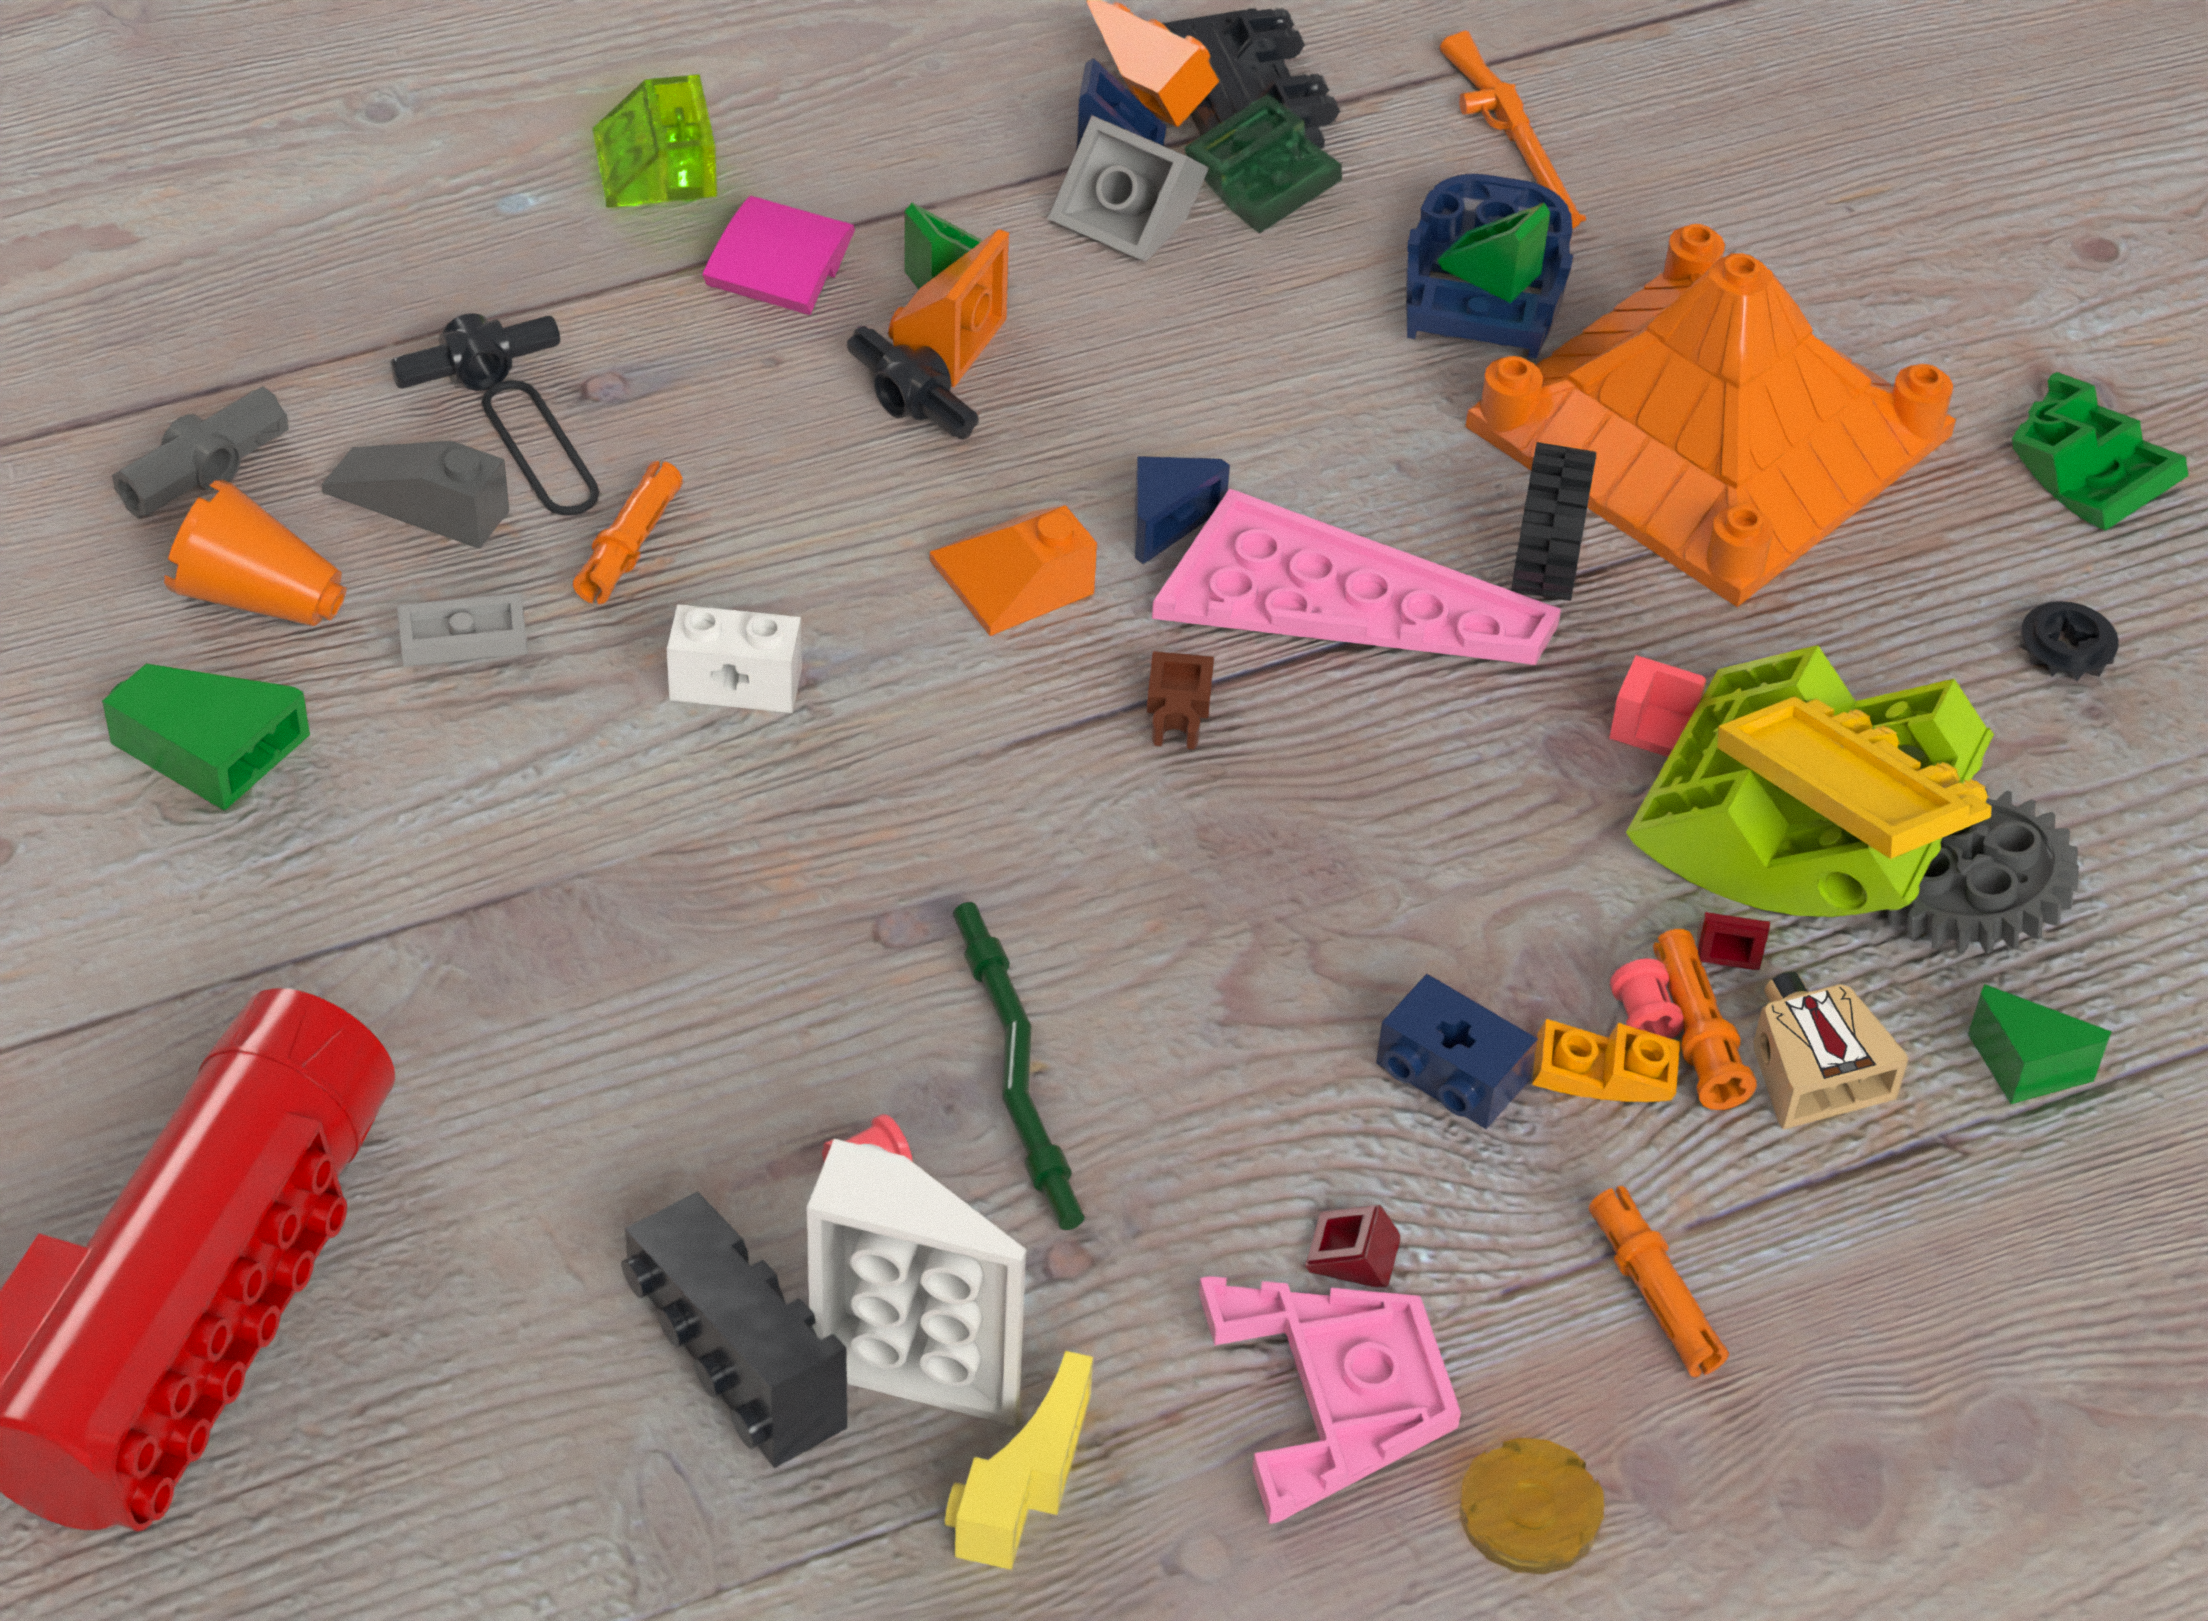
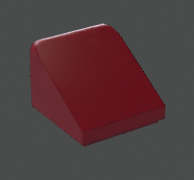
(1732, 940)
(1354, 1246)

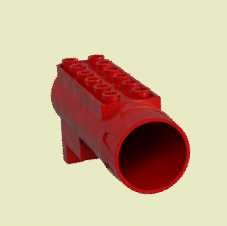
(149, 1329)

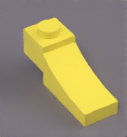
(1024, 1474)

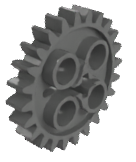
(1995, 880)

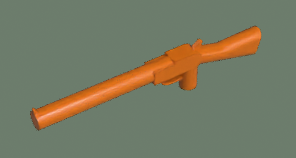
(1509, 110)

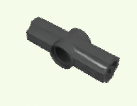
(200, 452)

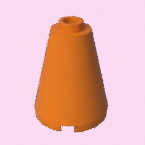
(251, 562)

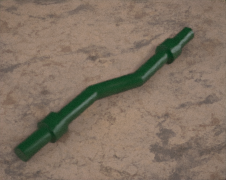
(1045, 1161)

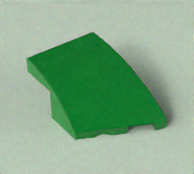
(2093, 454)

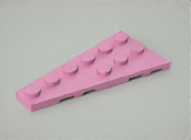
(1312, 580)

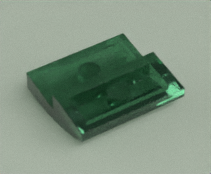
(1264, 163)

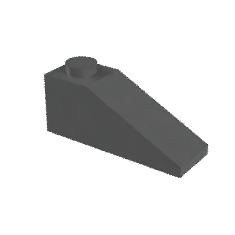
(428, 486)

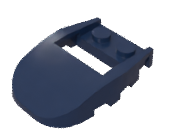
(1463, 308)

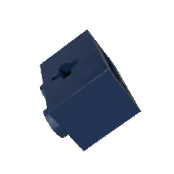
(1456, 1051)

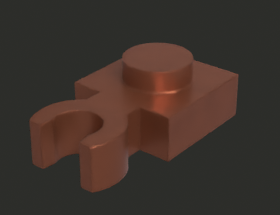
(1179, 694)

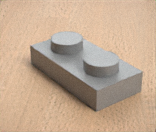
(462, 629)

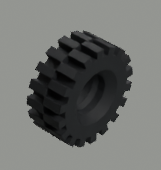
(1553, 521)

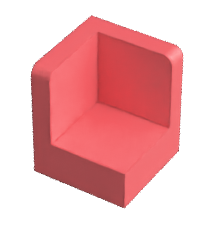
(1655, 705)

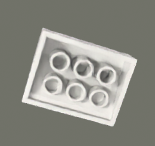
(915, 1285)

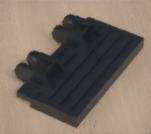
(1249, 63)

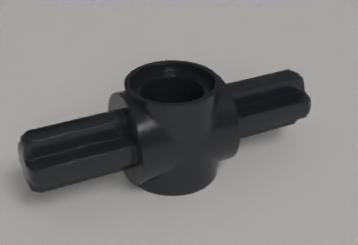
(475, 351)
(912, 382)

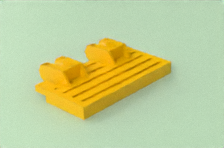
(1854, 774)

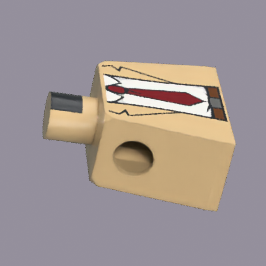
(1823, 1052)

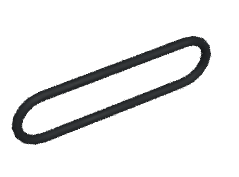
(534, 482)

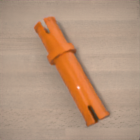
(619, 544)
(1644, 1259)

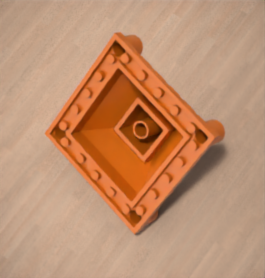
(1717, 418)

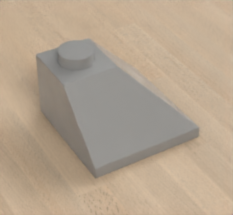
(1126, 190)

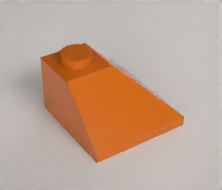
(958, 307)
(1020, 567)

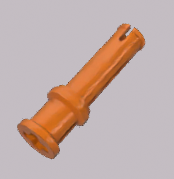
(1708, 1039)

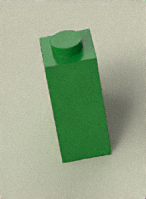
(206, 727)

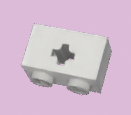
(734, 658)

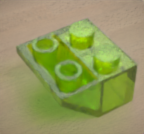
(657, 145)

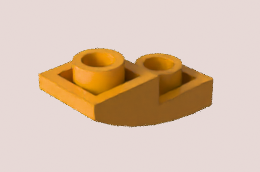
(1623, 1068)

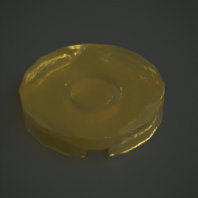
(1531, 1506)

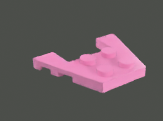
(1365, 1374)

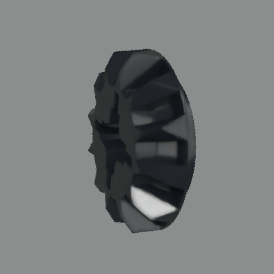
(2082, 626)

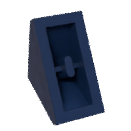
(1110, 101)
(1174, 499)

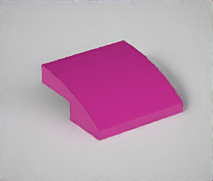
(778, 254)

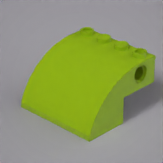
(1760, 844)

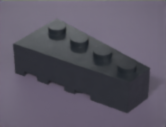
(735, 1323)

